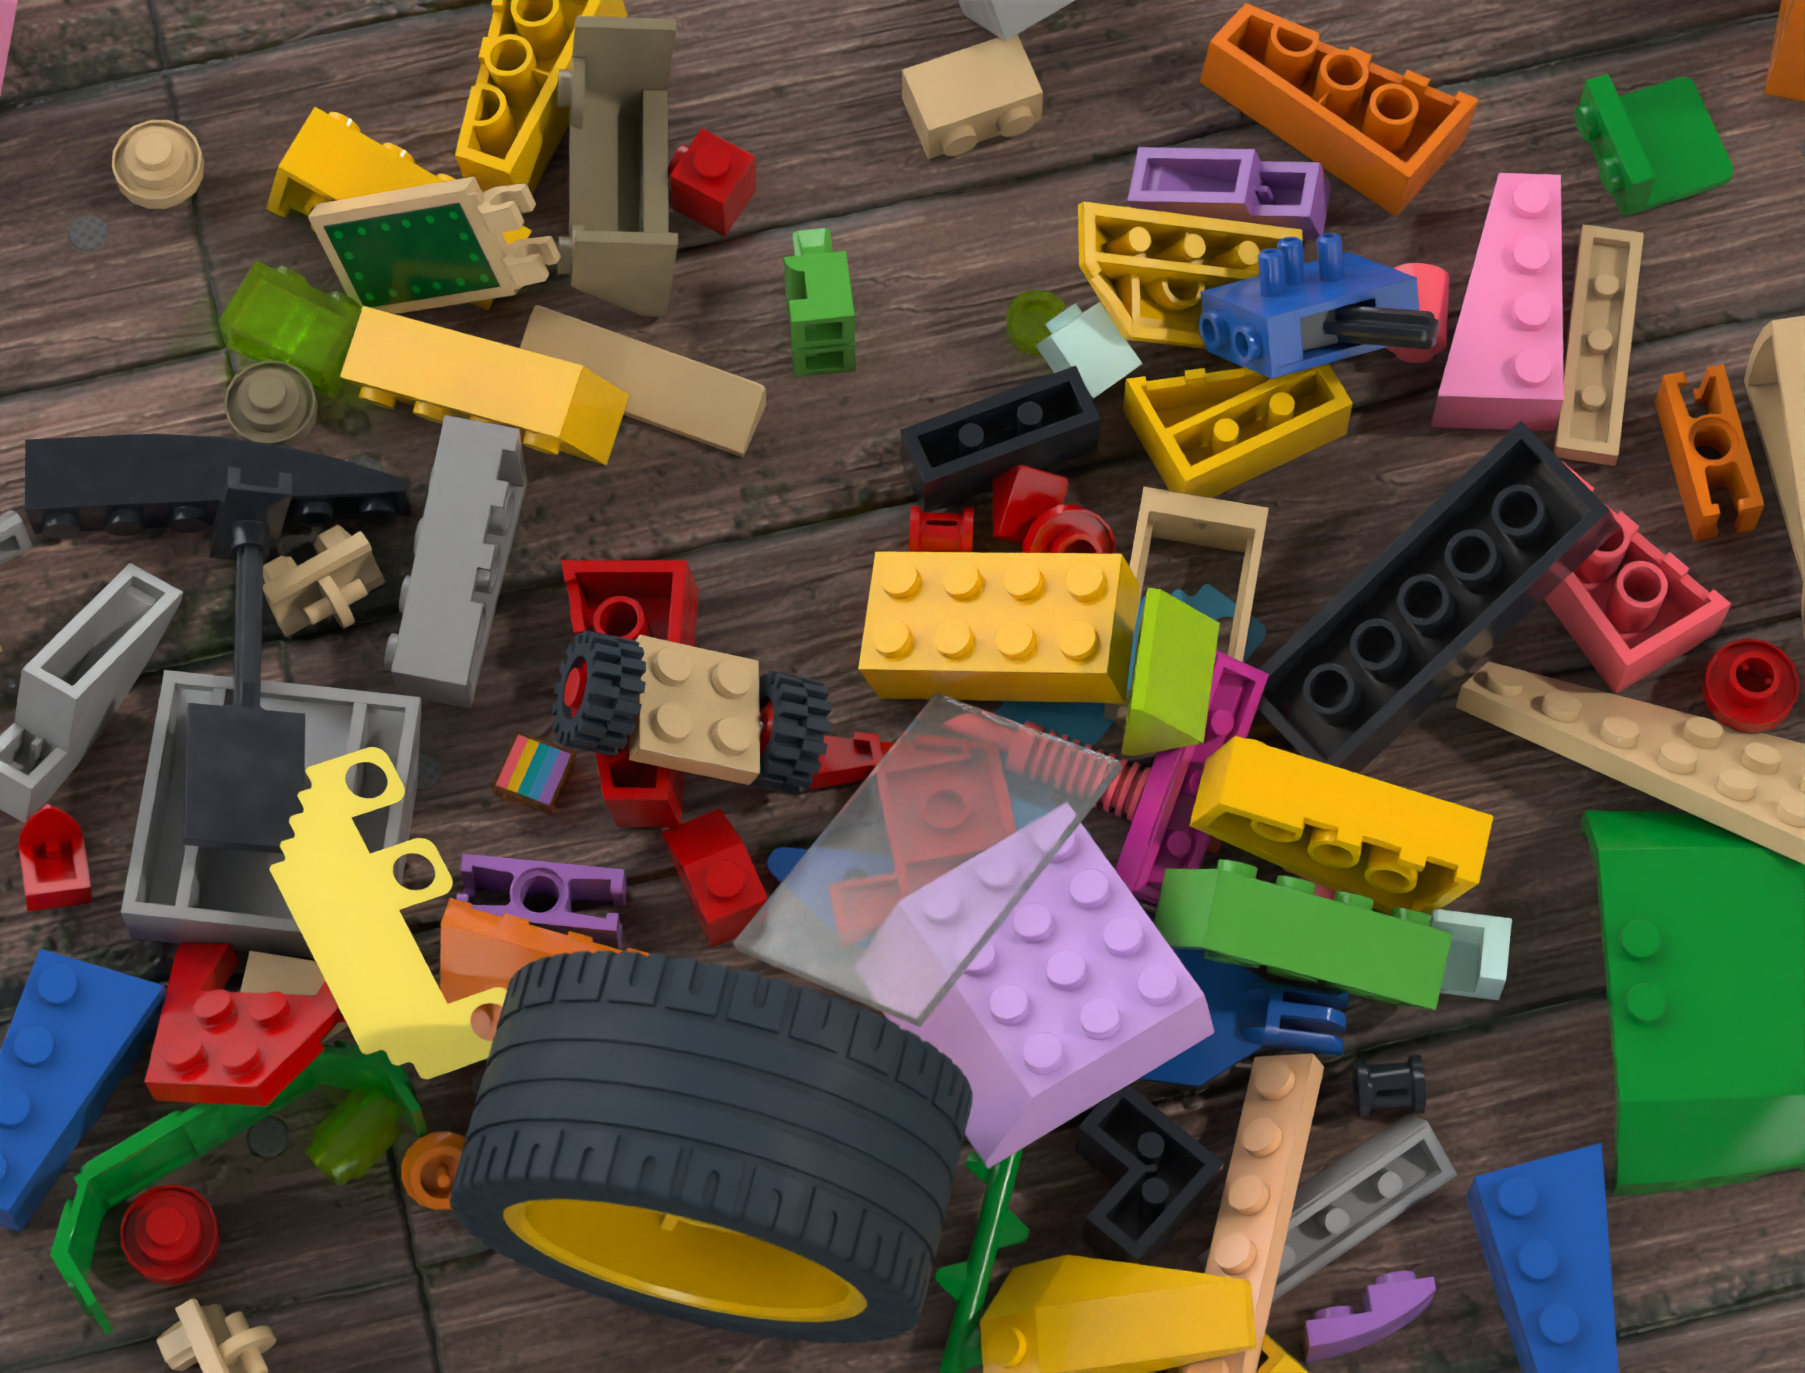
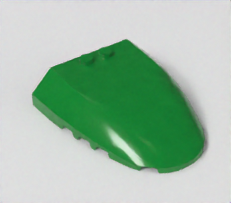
(1700, 1000)

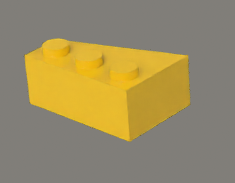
(1233, 423)

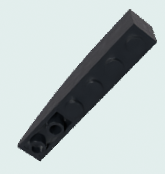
(178, 481)

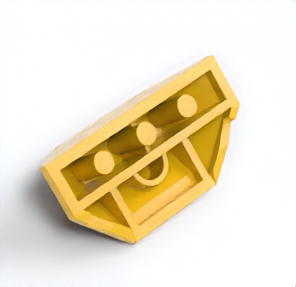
(1157, 262)

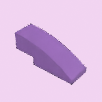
(1231, 187)

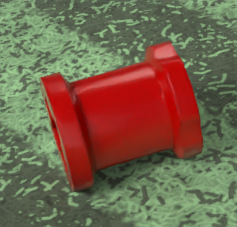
(940, 531)

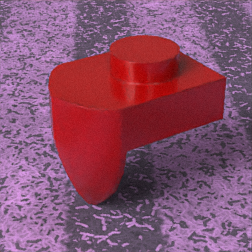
(53, 860)

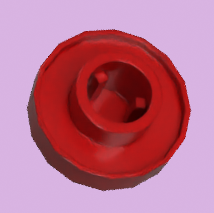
(1069, 531)
(1750, 685)
(170, 1234)

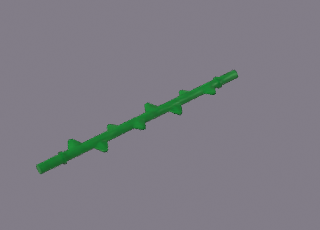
(970, 1279)

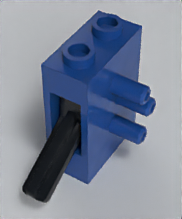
(1313, 310)

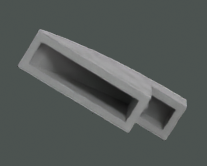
(78, 686)

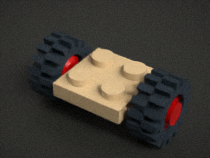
(691, 711)

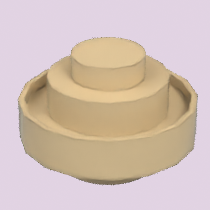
(158, 164)

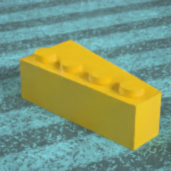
(513, 108)
(339, 162)
(484, 381)
(1341, 827)

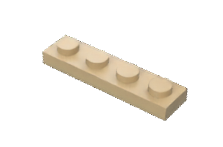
(1598, 344)

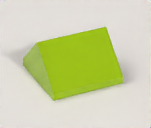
(1170, 676)

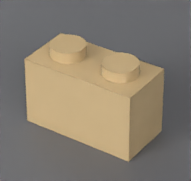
(972, 96)

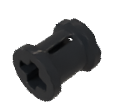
(1389, 1086)

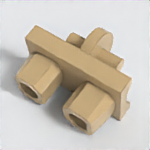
(322, 585)
(215, 1341)

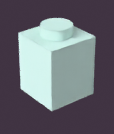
(1091, 344)

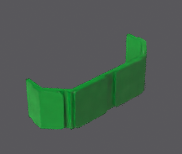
(189, 1135)

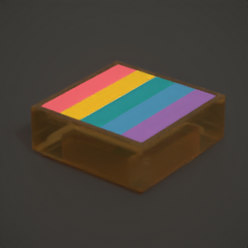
(534, 773)

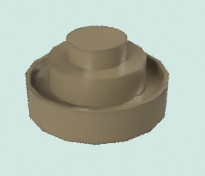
(271, 404)

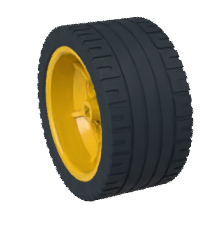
(713, 1147)

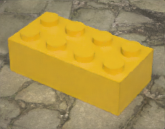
(1000, 626)

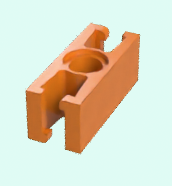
(1718, 430)

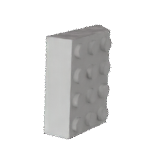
(230, 894)

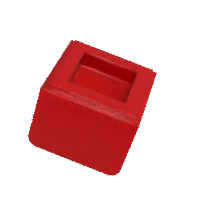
(1021, 498)

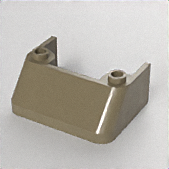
(619, 162)

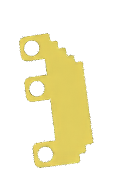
(354, 928)

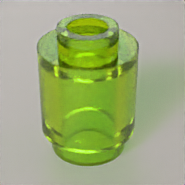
(354, 1135)

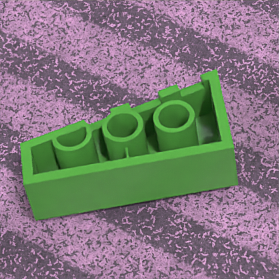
(1304, 934)

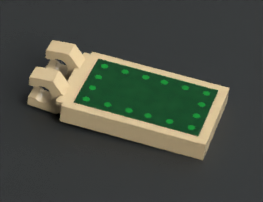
(432, 245)

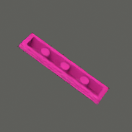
(1160, 827)

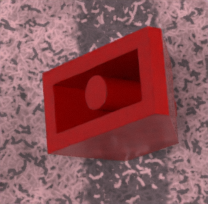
(716, 875)

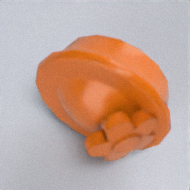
(431, 1168)

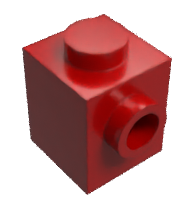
(712, 181)

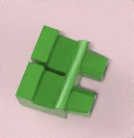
(819, 306)

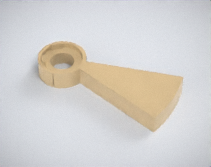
(1777, 400)

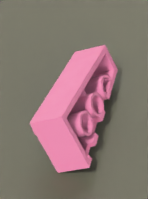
(1510, 326)

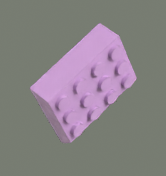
(1063, 1004)

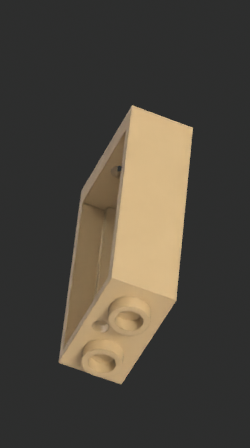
(1202, 523)

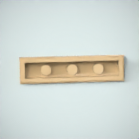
(661, 384)

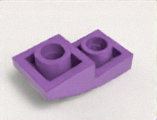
(1386, 1309)

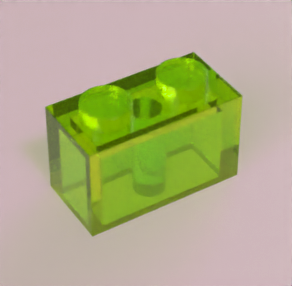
(289, 321)

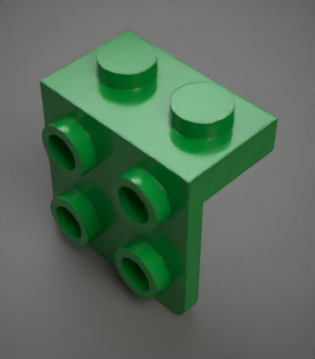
(1651, 142)

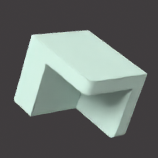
(1476, 953)

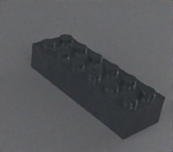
(1433, 603)

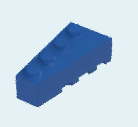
(59, 1065)
(1551, 1259)

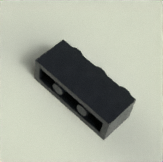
(1023, 426)

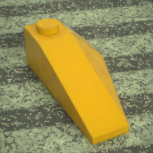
(1113, 1318)

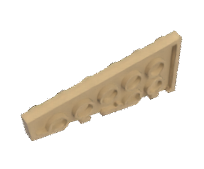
(1690, 761)

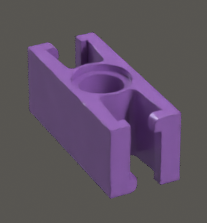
(561, 880)

